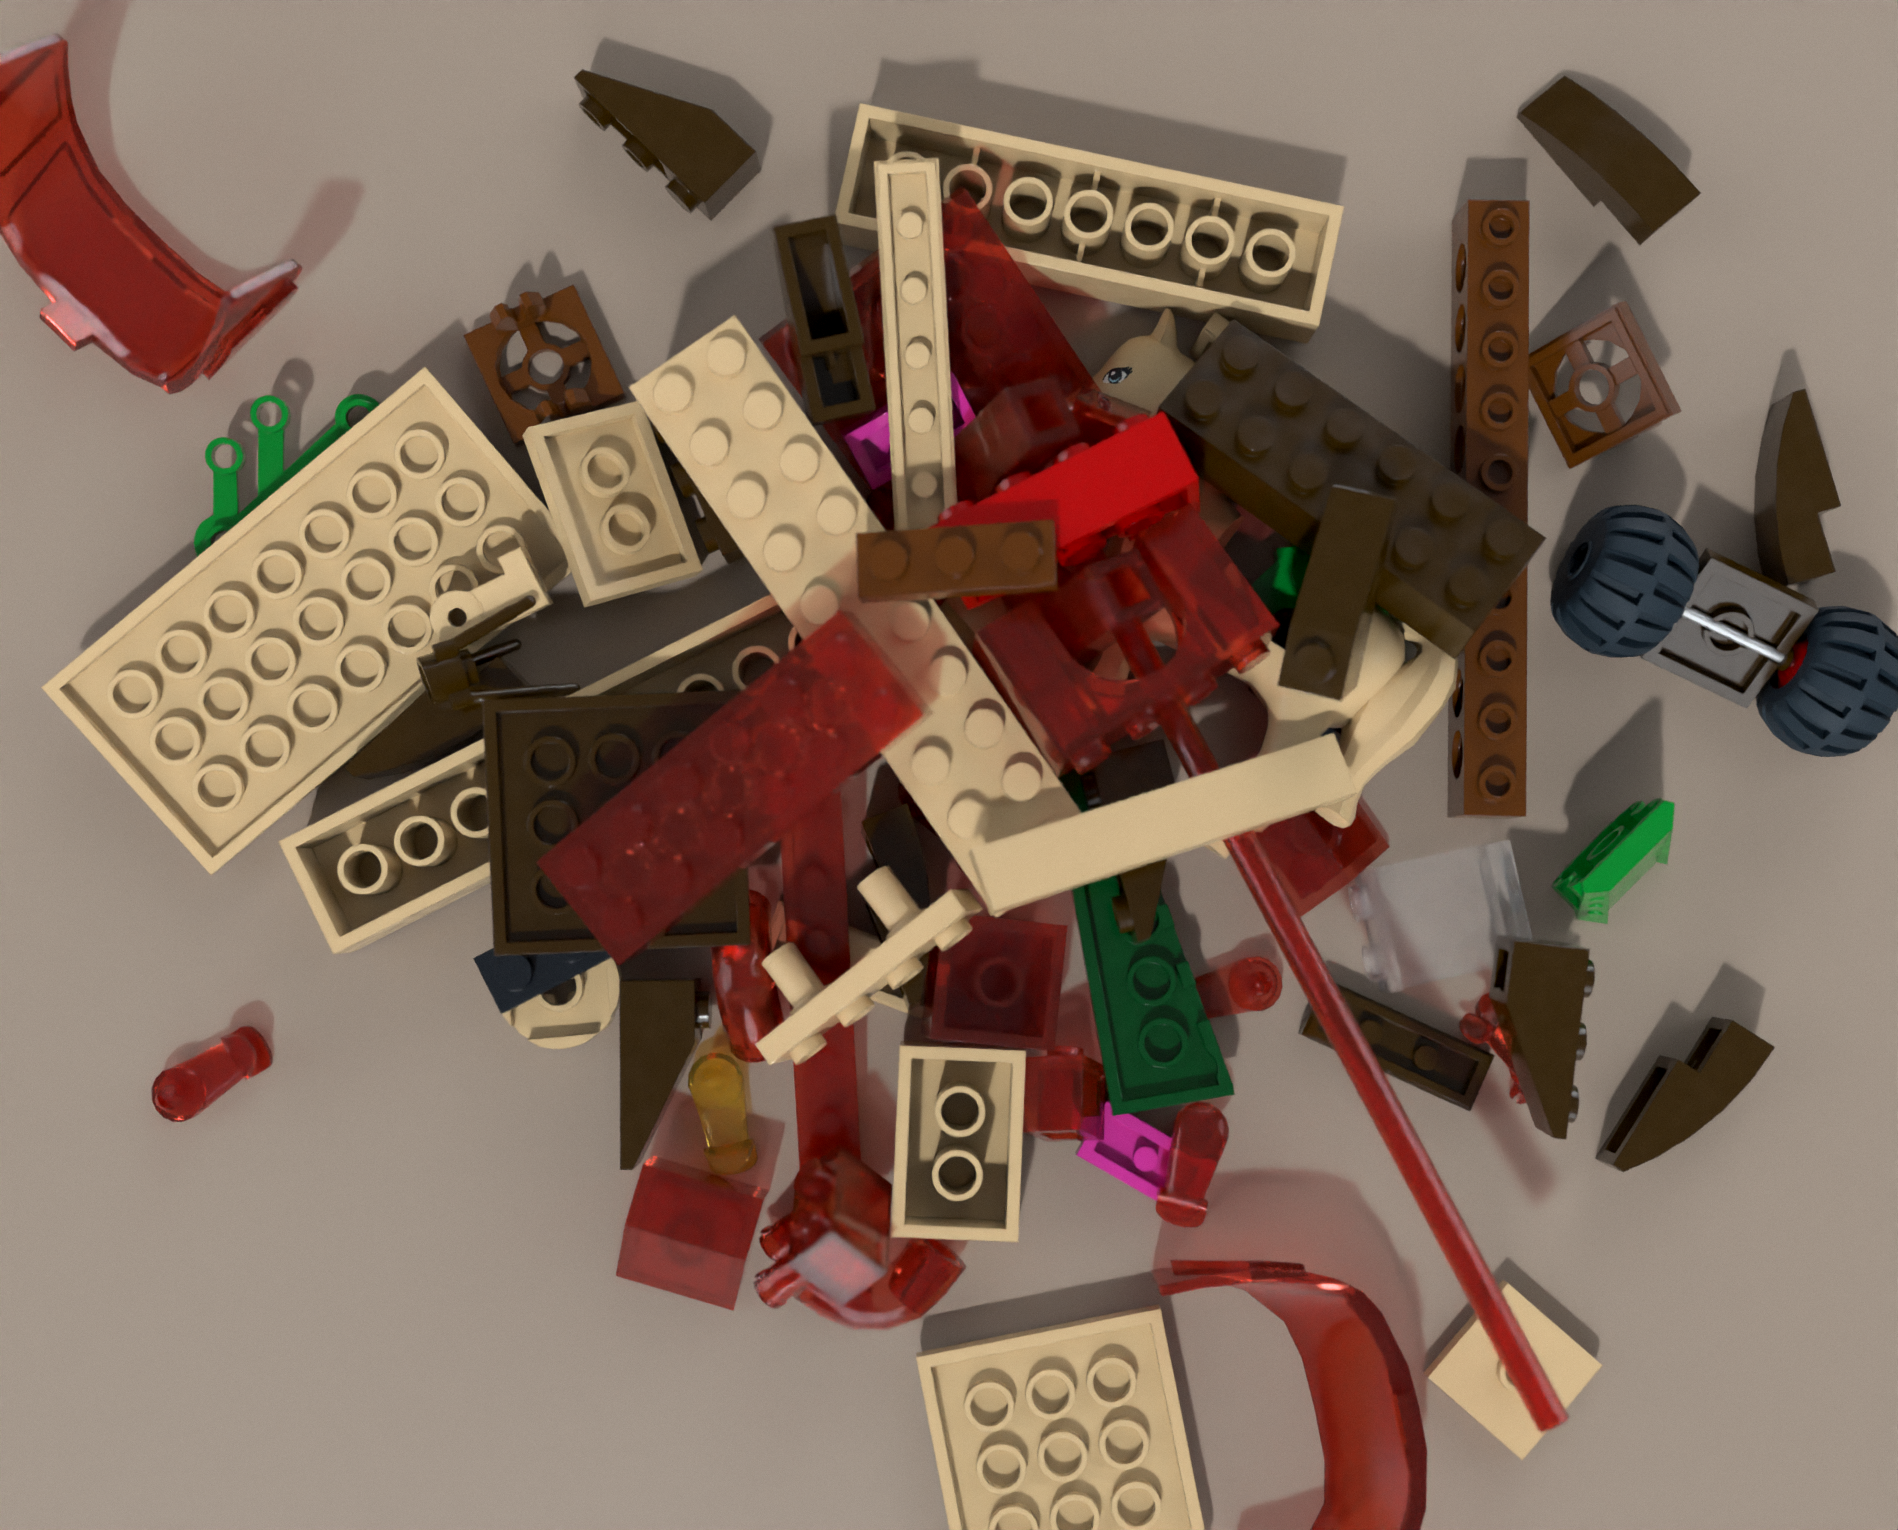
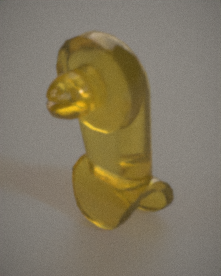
(721, 1105)

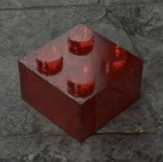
(997, 985)

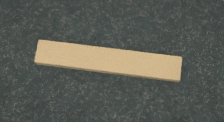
(915, 340)
(1161, 823)

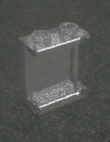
(1438, 914)

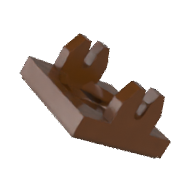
(562, 308)
(1656, 398)

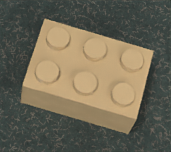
(958, 1141)

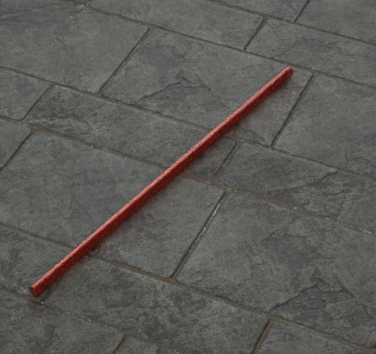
(1361, 1065)

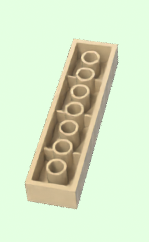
(1114, 223)

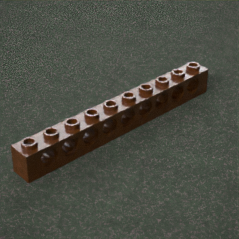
(1492, 455)

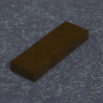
(1413, 1050)

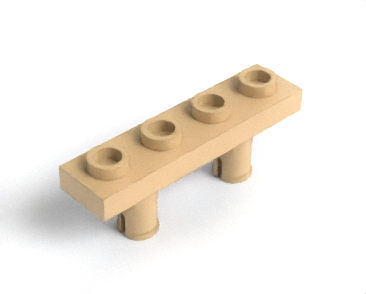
(893, 963)

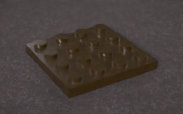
(549, 773)

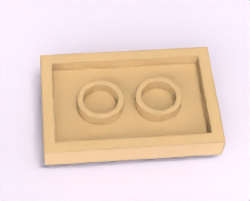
(612, 503)

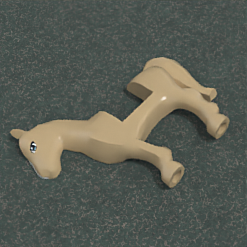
(1392, 697)

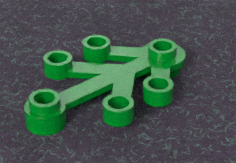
(270, 464)

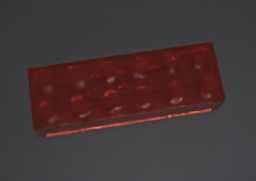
(735, 786)

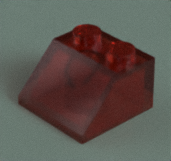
(1319, 857)
(690, 1232)

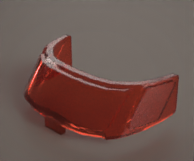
(95, 256)
(1356, 1383)

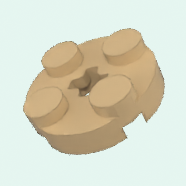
(580, 1019)

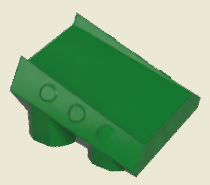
(1617, 859)

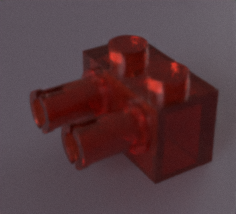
(832, 1234)

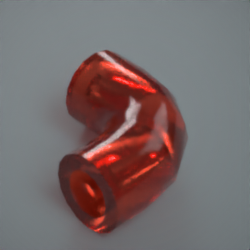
(744, 988)
(906, 1293)

